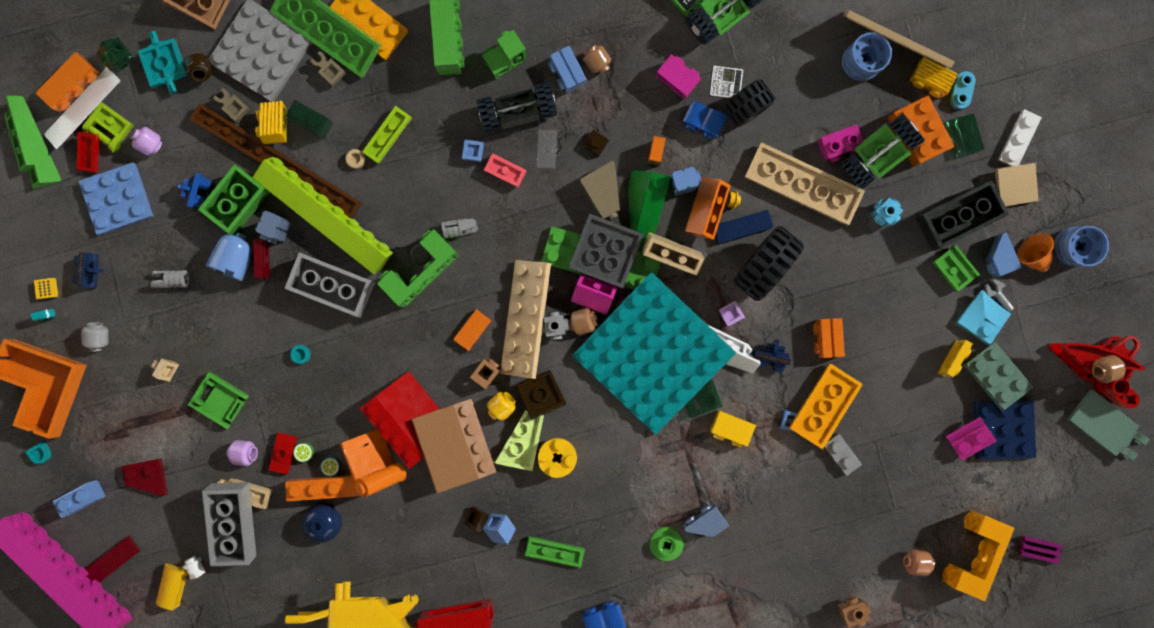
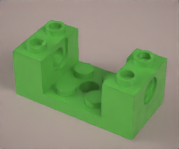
(400, 290)

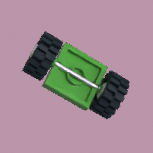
(717, 17)
(882, 151)

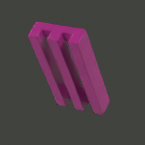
(1056, 553)

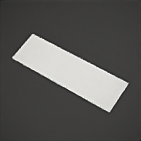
(81, 107)

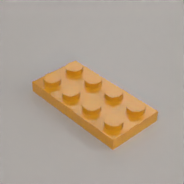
(373, 22)
(825, 406)

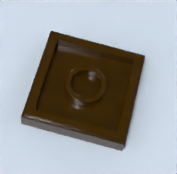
(540, 395)

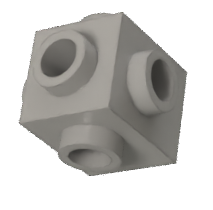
(562, 326)

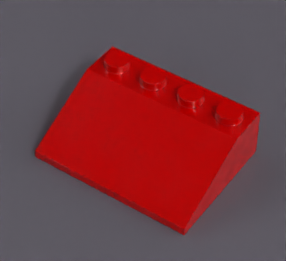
(392, 416)

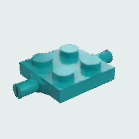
(162, 62)

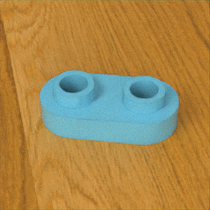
(962, 89)

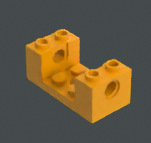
(986, 564)

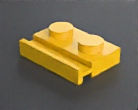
(954, 359)

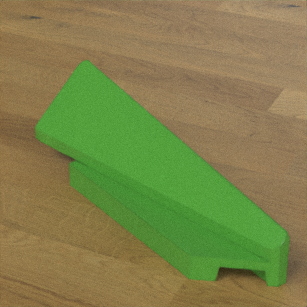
(29, 145)

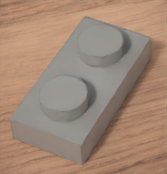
(842, 454)

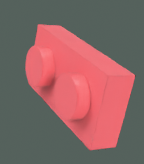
(505, 170)

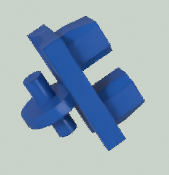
(199, 182)

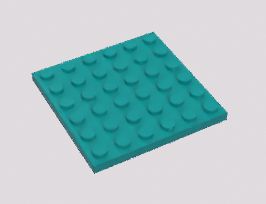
(654, 353)

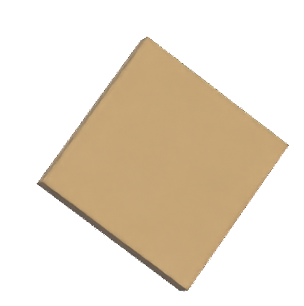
(1017, 184)

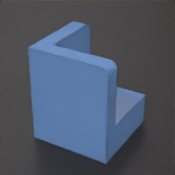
(499, 528)

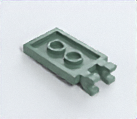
(1107, 425)

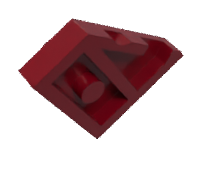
(146, 476)

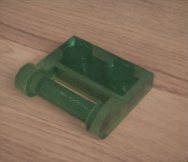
(708, 398)

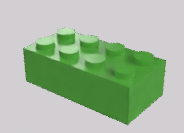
(446, 37)

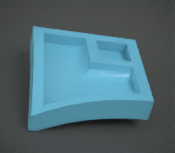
(983, 318)

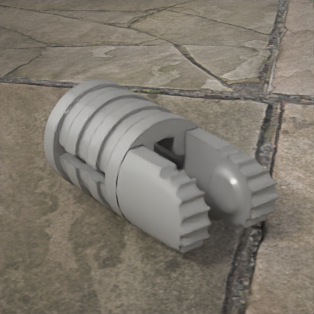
(459, 227)
(170, 279)

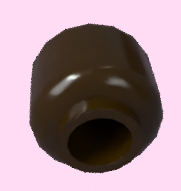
(198, 67)

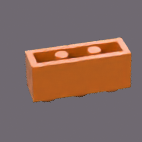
(68, 82)
(708, 208)

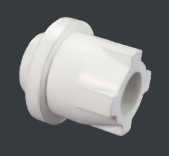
(193, 567)

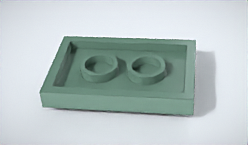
(998, 376)

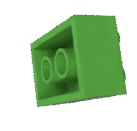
(234, 200)

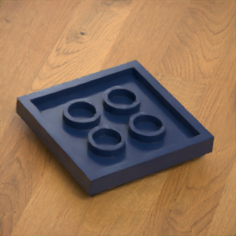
(1011, 428)

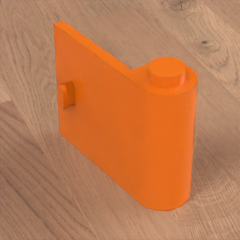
(371, 464)

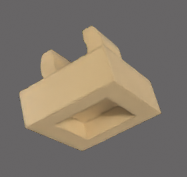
(164, 369)

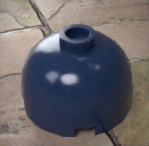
(321, 523)

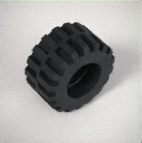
(749, 103)

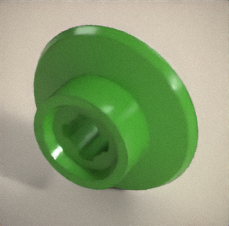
(669, 535)

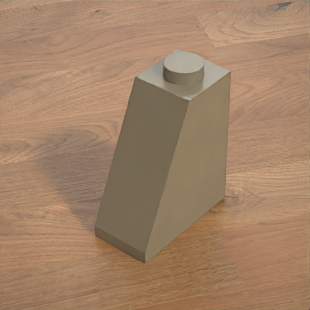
(603, 190)

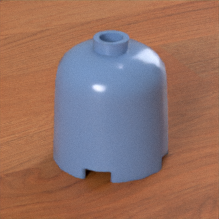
(231, 256)

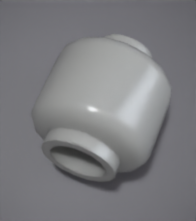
(94, 336)

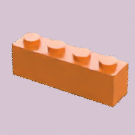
(320, 488)

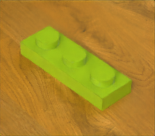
(387, 134)

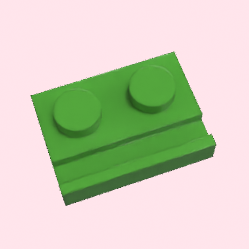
(955, 268)

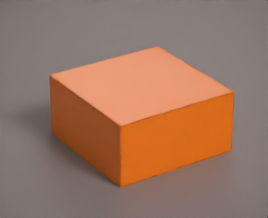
(656, 151)

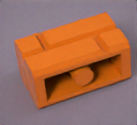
(829, 338)

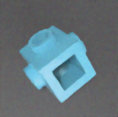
(881, 215)

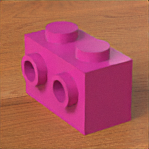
(678, 76)
(840, 143)
(594, 296)

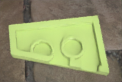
(522, 444)

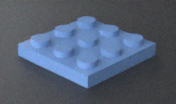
(116, 199)

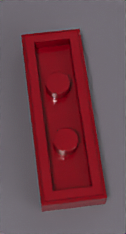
(112, 560)

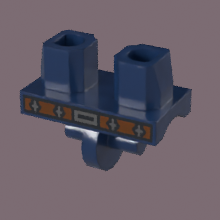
(87, 270)
(773, 353)

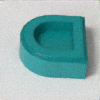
(43, 315)
(39, 453)

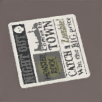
(726, 81)

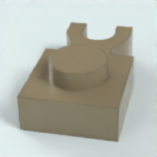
(329, 70)
(232, 105)

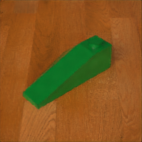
(646, 200)

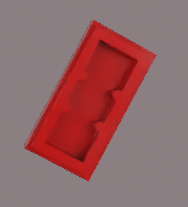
(87, 152)
(283, 453)

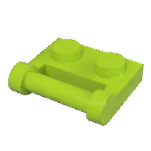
(112, 122)

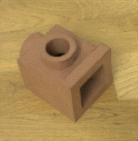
(479, 377)

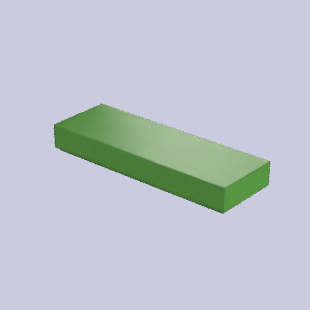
(554, 551)

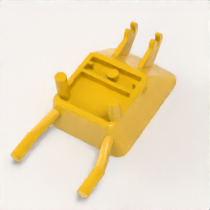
(359, 611)

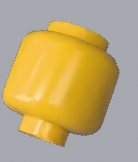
(501, 406)

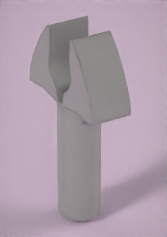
(998, 294)

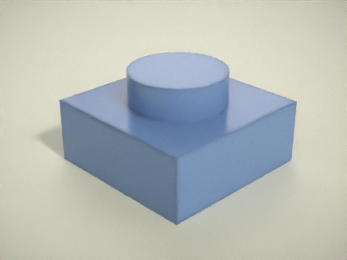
(473, 150)

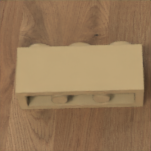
(672, 253)

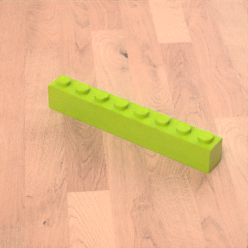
(322, 214)

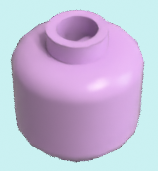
(146, 141)
(242, 453)

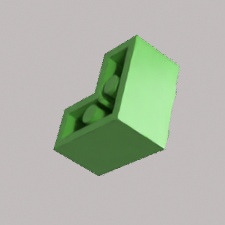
(506, 55)

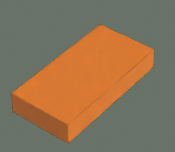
(472, 330)

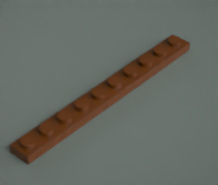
(257, 150)

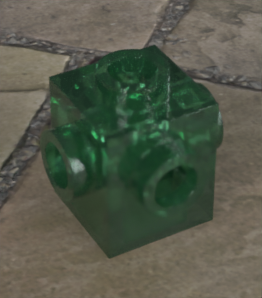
(114, 54)

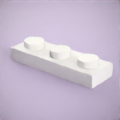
(1019, 138)

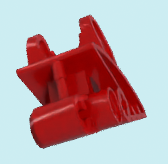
(1082, 356)

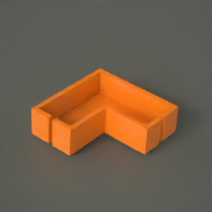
(49, 385)

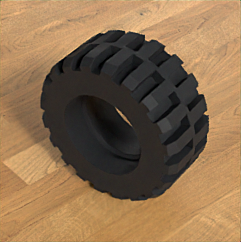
(768, 263)

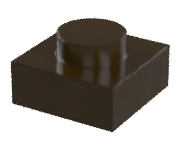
(596, 143)
(476, 519)

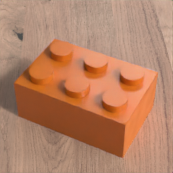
(926, 119)

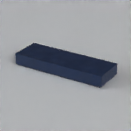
(743, 226)

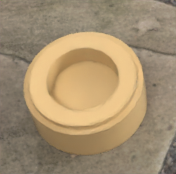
(355, 159)

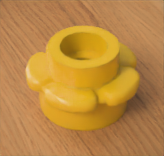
(733, 199)

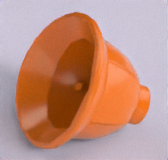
(1037, 252)

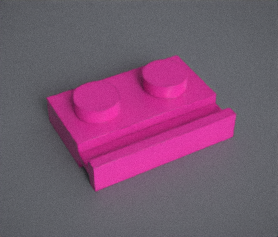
(971, 438)

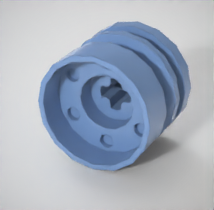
(875, 52)
(1081, 246)

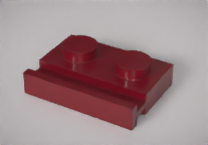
(261, 259)

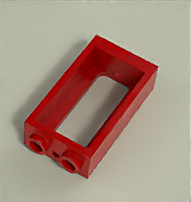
(465, 615)

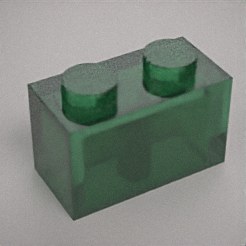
(309, 119)

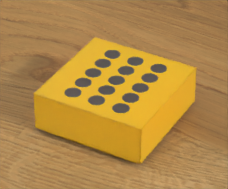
(46, 288)

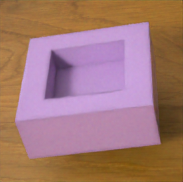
(731, 313)

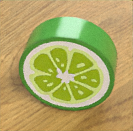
(303, 452)

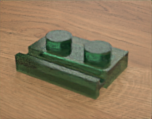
(965, 135)

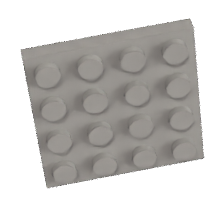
(260, 50)

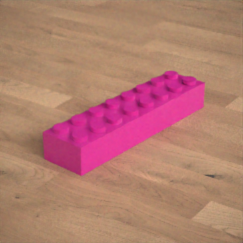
(59, 574)

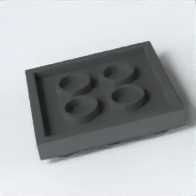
(606, 251)

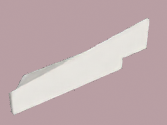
(743, 358)

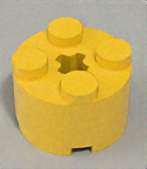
(554, 468)

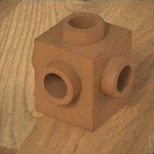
(854, 612)

